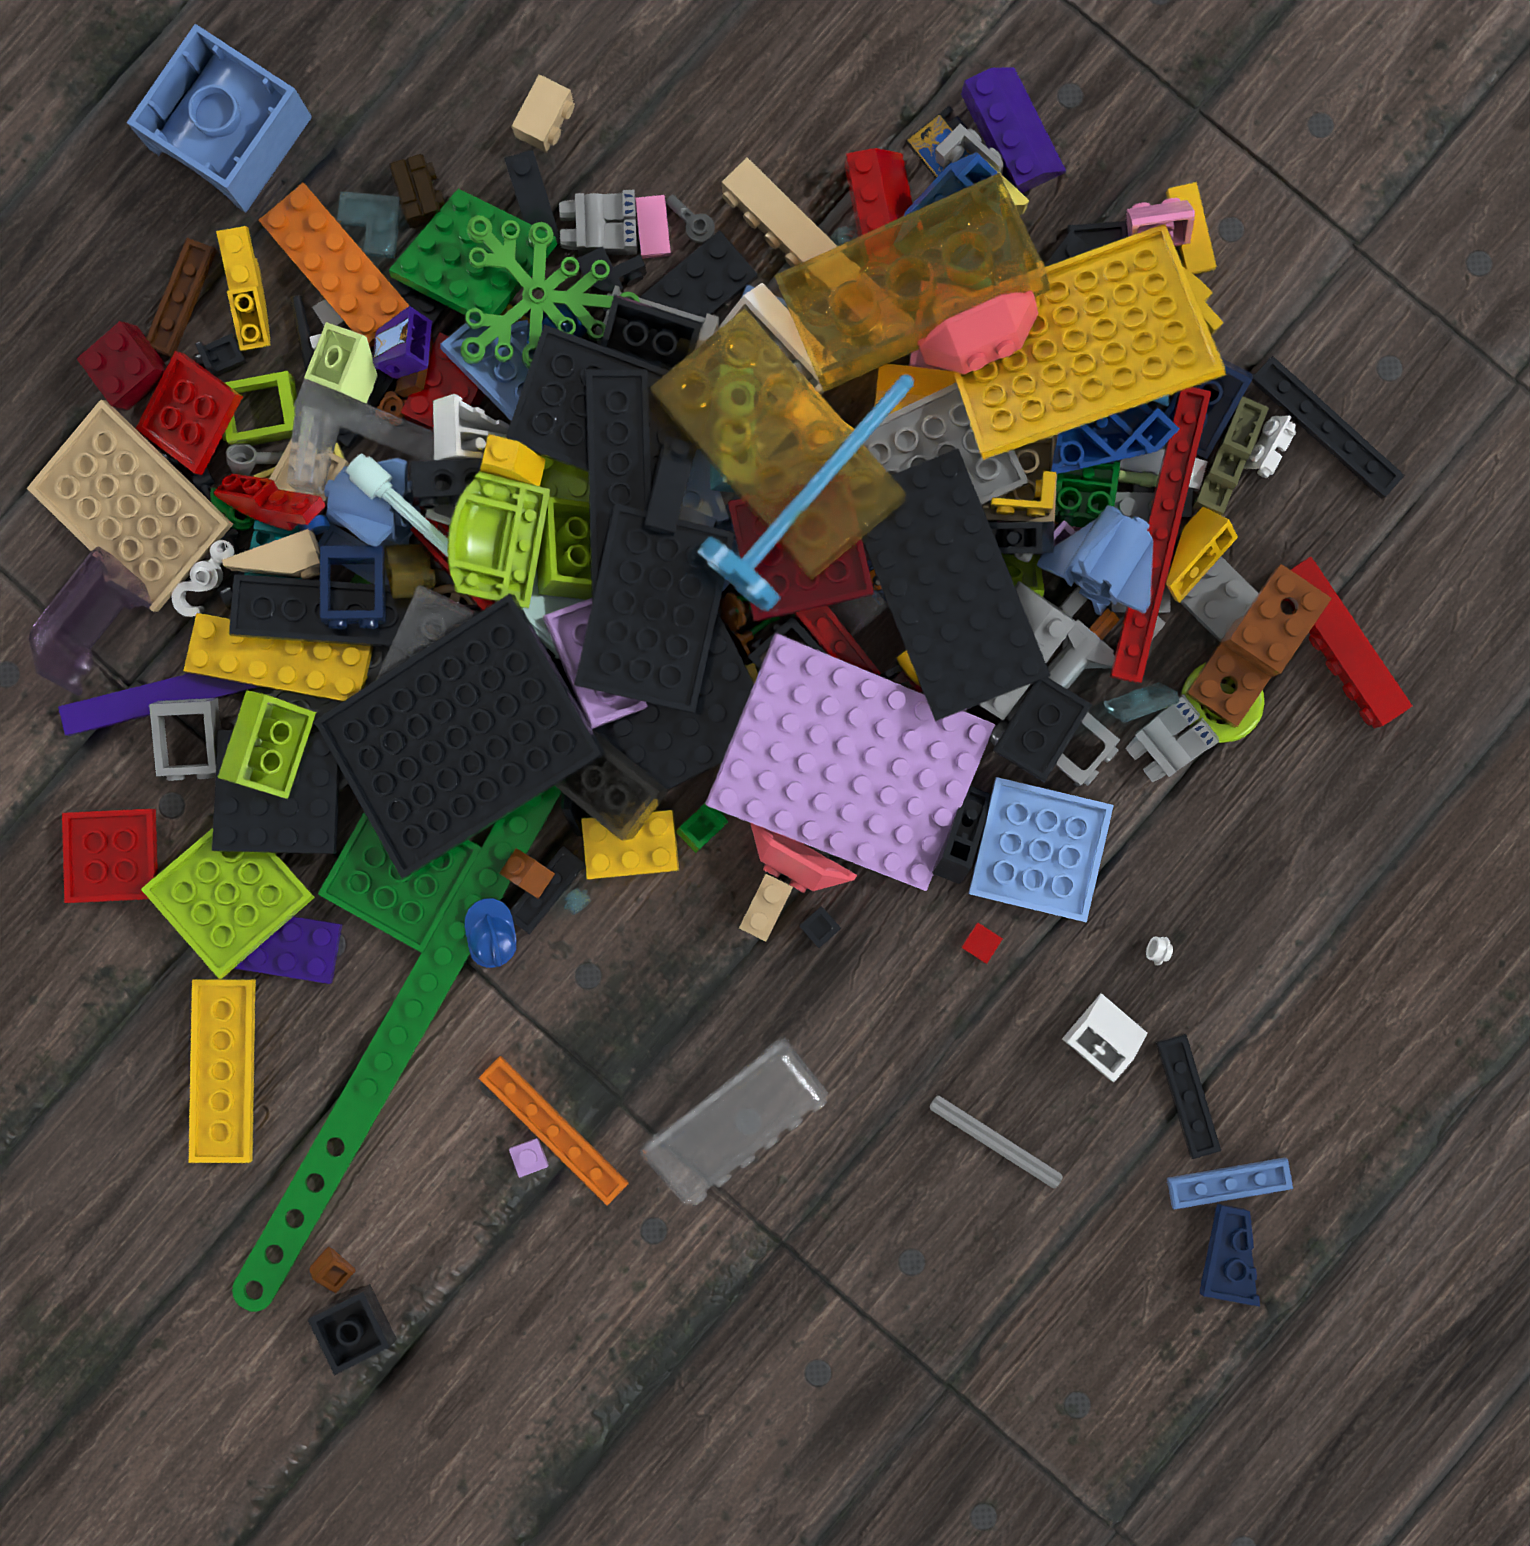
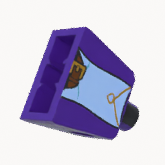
(403, 344)

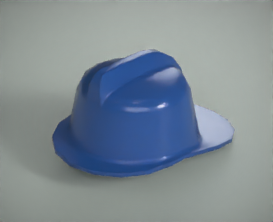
(490, 933)

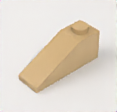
(288, 557)

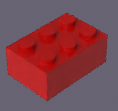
(441, 380)

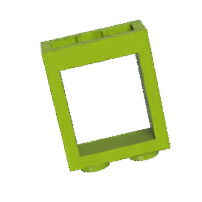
(288, 396)

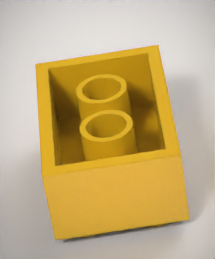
(647, 853)

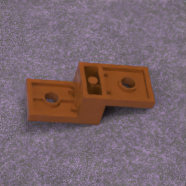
(1258, 645)

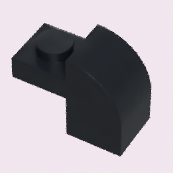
(627, 273)

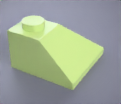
(343, 363)

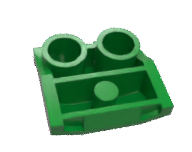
(1085, 493)

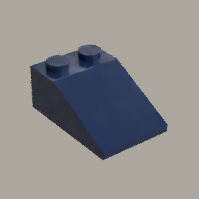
(1224, 398)

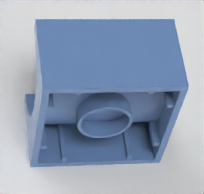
(221, 116)

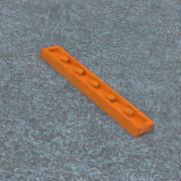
(553, 1130)

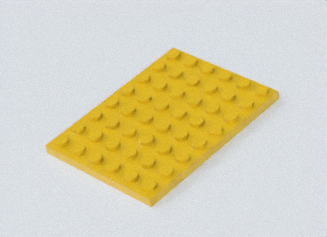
(1103, 341)

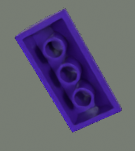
(1012, 127)

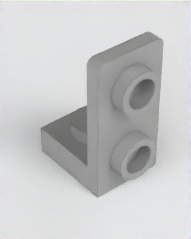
(953, 148)

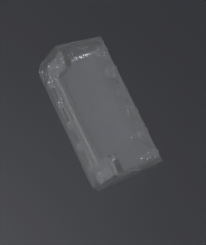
(735, 1122)

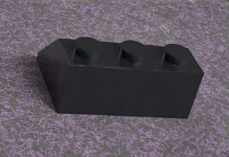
(650, 333)

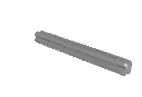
(996, 1141)

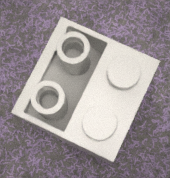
(1106, 1037)

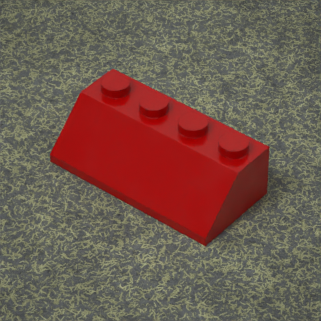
(877, 187)

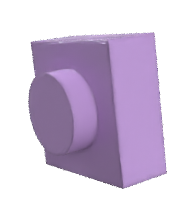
(528, 1157)

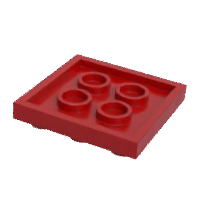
(189, 412)
(108, 854)

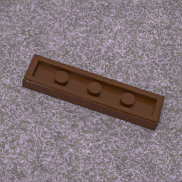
(180, 296)

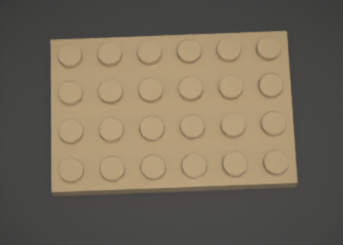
(130, 502)

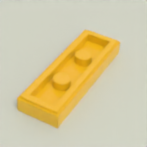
(1197, 255)

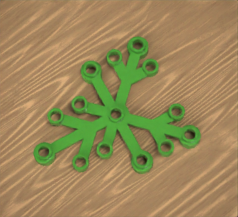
(574, 298)

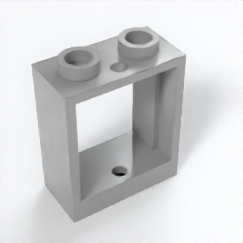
(206, 706)

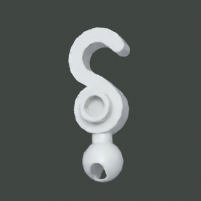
(204, 577)

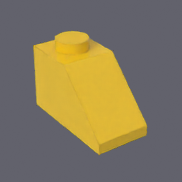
(512, 460)

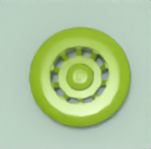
(1225, 731)

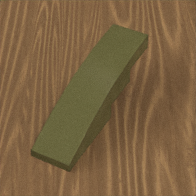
(1231, 456)

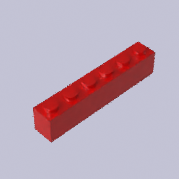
(1352, 655)

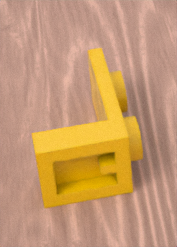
(1043, 490)

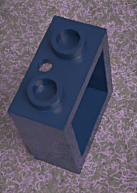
(352, 555)

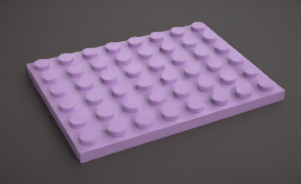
(848, 763)

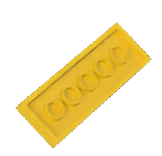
(285, 665)
(222, 1071)

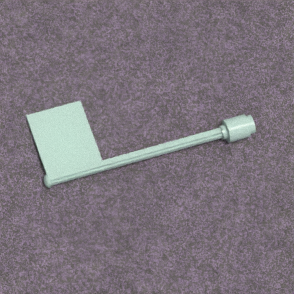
(375, 482)

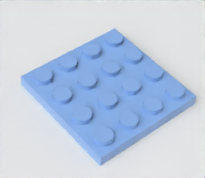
(1040, 849)

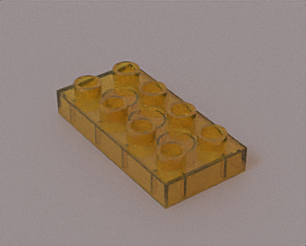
(907, 277)
(771, 436)

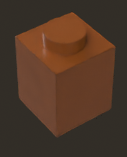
(527, 873)

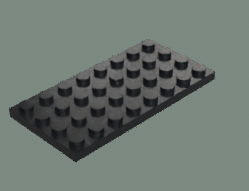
(952, 591)

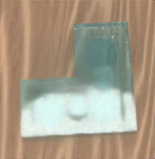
(380, 217)

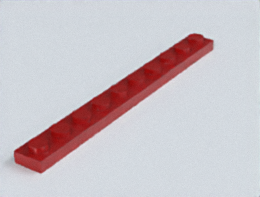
(1163, 526)

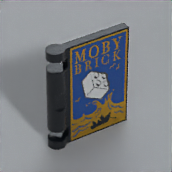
(930, 136)

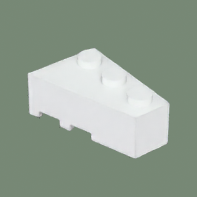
(461, 429)

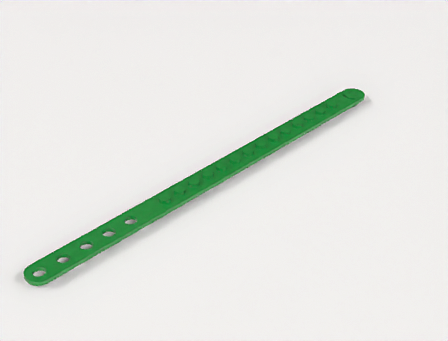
(388, 1053)

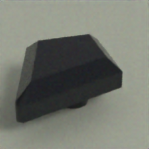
(573, 814)

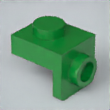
(701, 827)

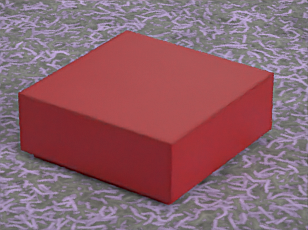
(981, 943)

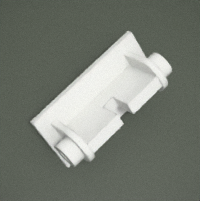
(1276, 433)

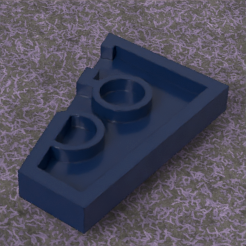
(1229, 1258)

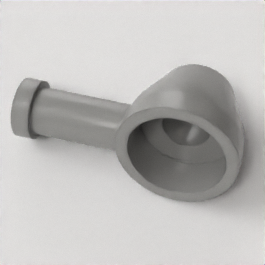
(243, 457)

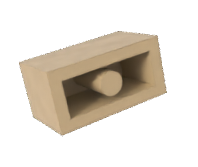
(543, 113)
(765, 907)

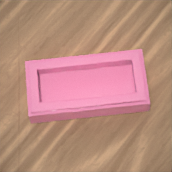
(653, 226)

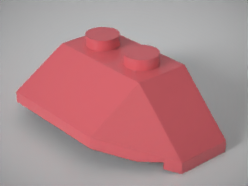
(981, 333)
(798, 862)

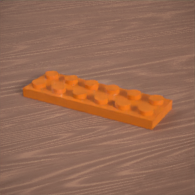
(333, 262)

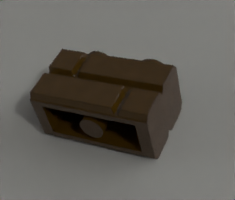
(416, 189)

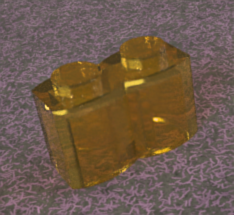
(407, 568)

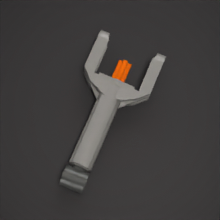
(1081, 651)

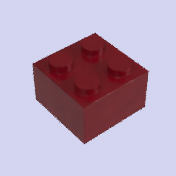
(123, 365)

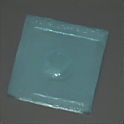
(1142, 702)

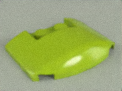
(497, 538)

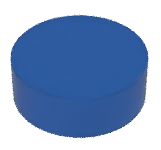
(317, 525)

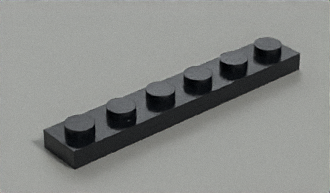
(1327, 427)

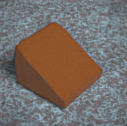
(331, 1270)

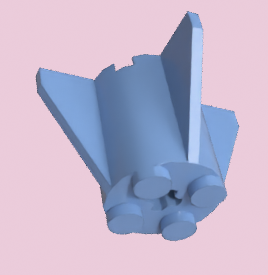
(368, 518)
(1107, 560)

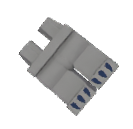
(600, 222)
(1165, 746)

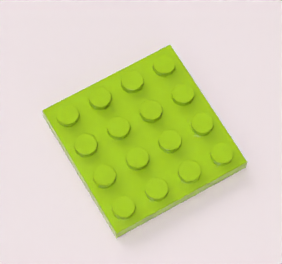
(226, 900)

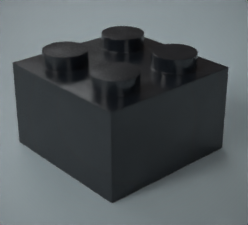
(352, 1329)

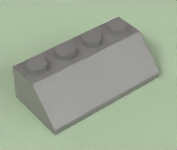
(1049, 627)

